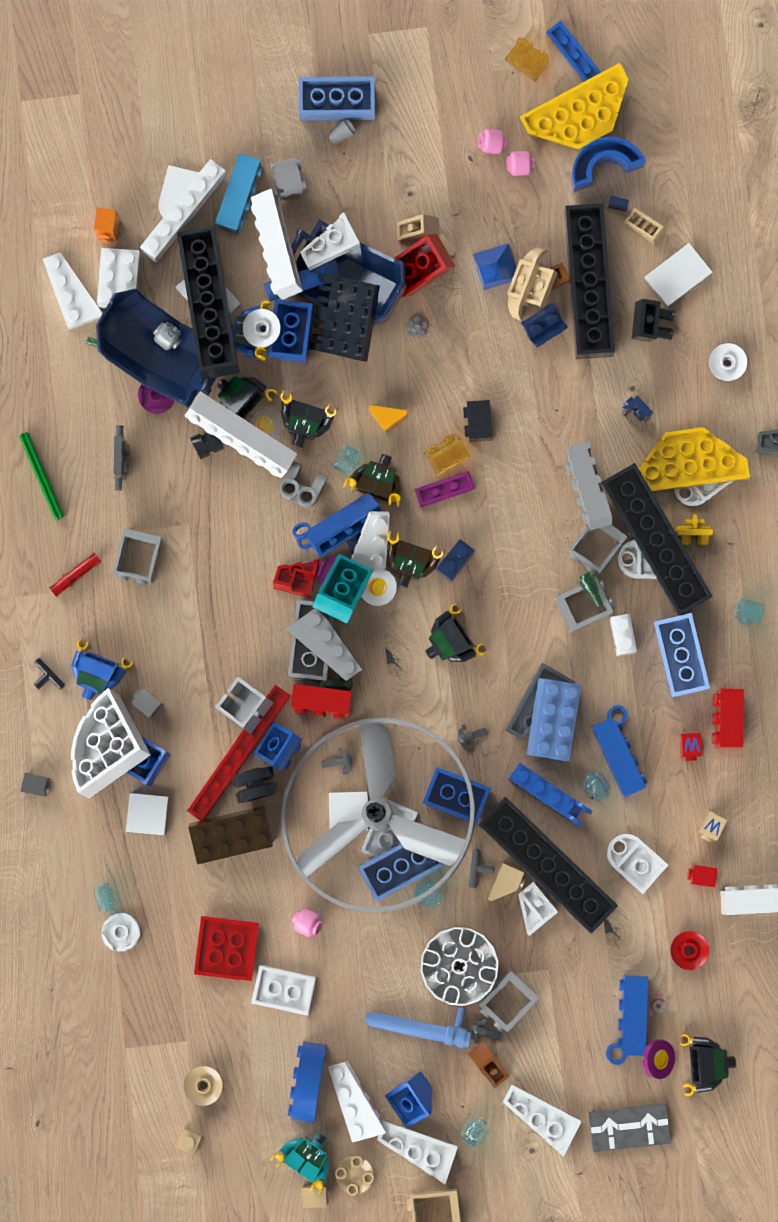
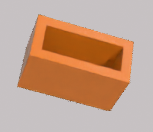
(107, 225)

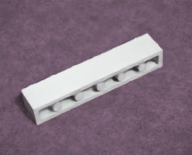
(183, 211)
(276, 244)
(240, 435)

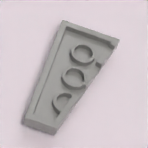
(319, 637)

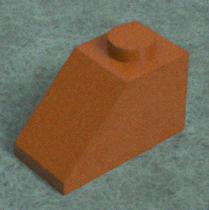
(488, 1064)

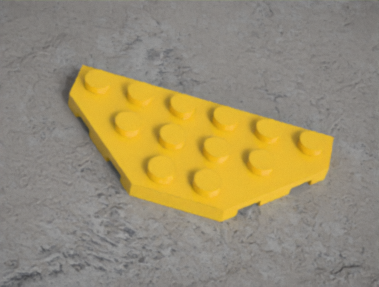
(581, 112)
(692, 460)

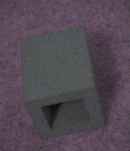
(36, 784)

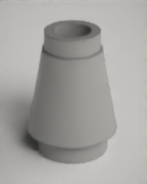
(342, 132)

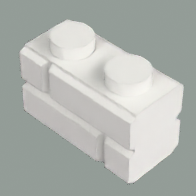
(623, 635)

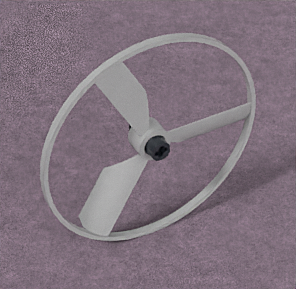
(378, 814)

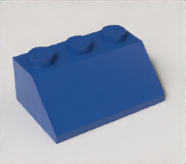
(295, 331)

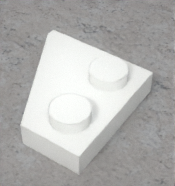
(535, 908)

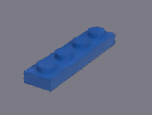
(572, 51)
(308, 278)

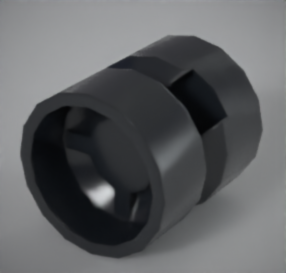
(203, 450)

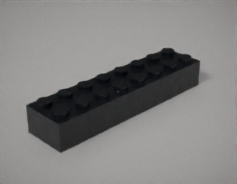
(589, 281)
(208, 303)
(656, 539)
(548, 865)

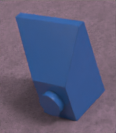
(495, 266)
(412, 1099)

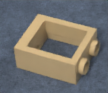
(411, 1203)

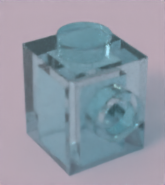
(346, 459)
(748, 611)
(430, 901)

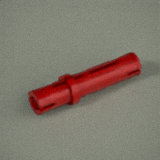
(75, 574)

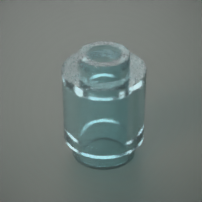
(105, 898)

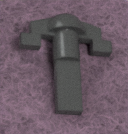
(463, 738)
(345, 760)
(477, 1029)

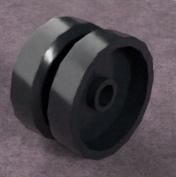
(254, 781)

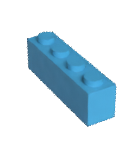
(238, 194)

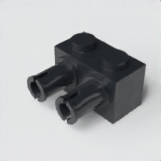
(647, 321)

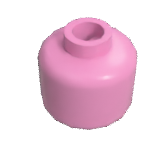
(492, 141)
(520, 163)
(307, 922)

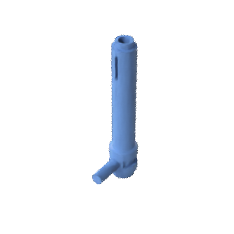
(448, 1035)

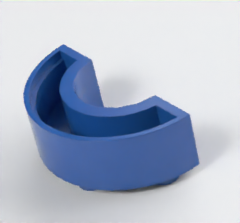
(604, 150)
(307, 1082)

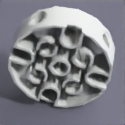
(453, 985)

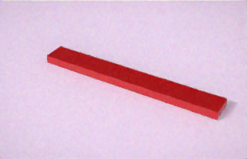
(236, 758)

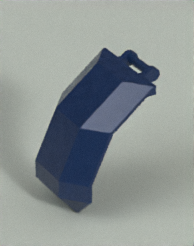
(361, 265)
(128, 342)

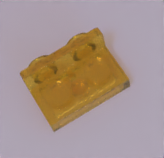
(528, 59)
(447, 454)

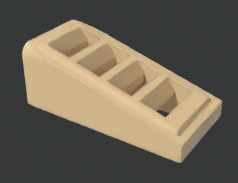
(641, 231)

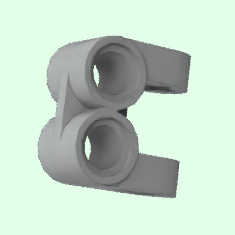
(300, 490)

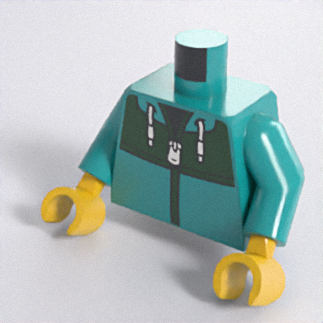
(306, 1158)

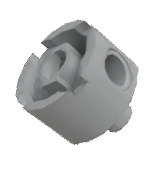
(287, 178)

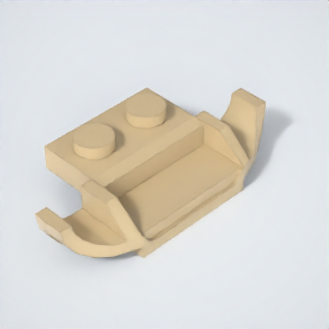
(530, 283)

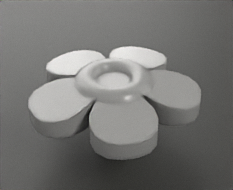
(416, 327)

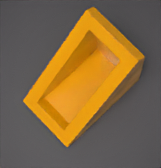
(387, 417)

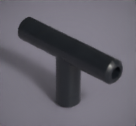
(48, 674)

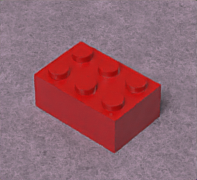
(424, 263)
(321, 701)
(728, 718)

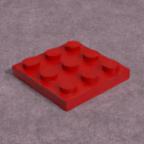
(226, 948)

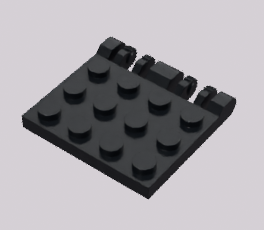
(347, 317)

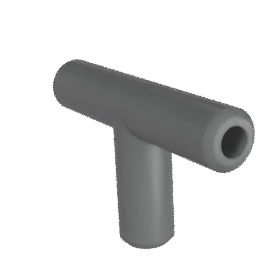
(476, 868)

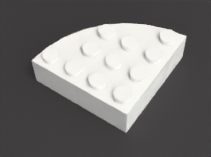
(105, 745)

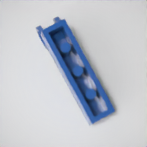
(337, 527)
(618, 755)
(548, 794)
(634, 1018)

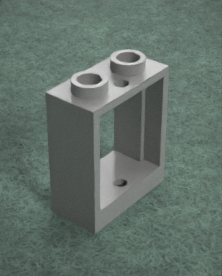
(611, 531)
(141, 537)
(567, 615)
(486, 1011)

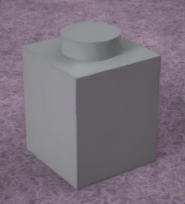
(146, 703)

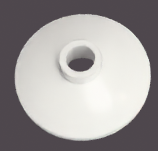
(252, 327)
(730, 353)

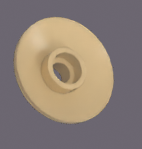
(195, 1092)

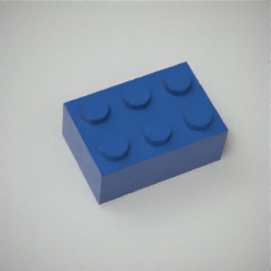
(450, 795)

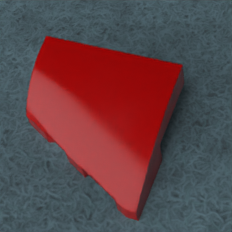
(296, 578)

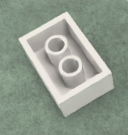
(117, 273)
(749, 900)

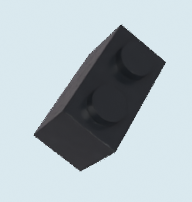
(479, 421)

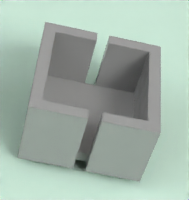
(246, 707)

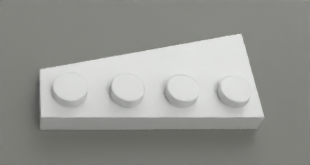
(72, 296)
(355, 1104)
(548, 1121)
(422, 1150)

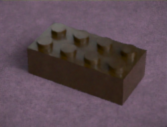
(230, 835)

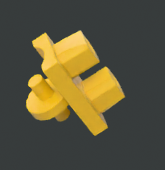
(702, 531)

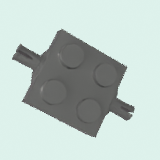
(121, 450)

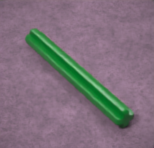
(41, 476)

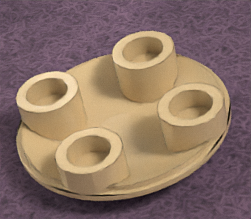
(355, 1175)

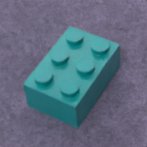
(342, 588)

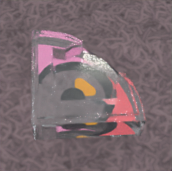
(657, 1005)

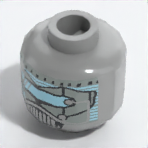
(167, 336)

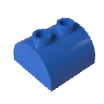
(278, 747)
(150, 768)

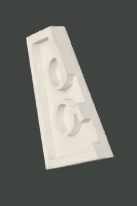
(334, 242)
(373, 542)

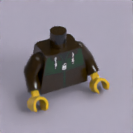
(377, 480)
(411, 560)

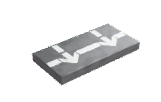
(629, 1127)

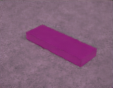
(444, 489)

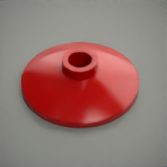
(699, 953)

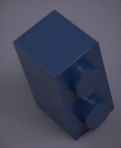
(455, 560)

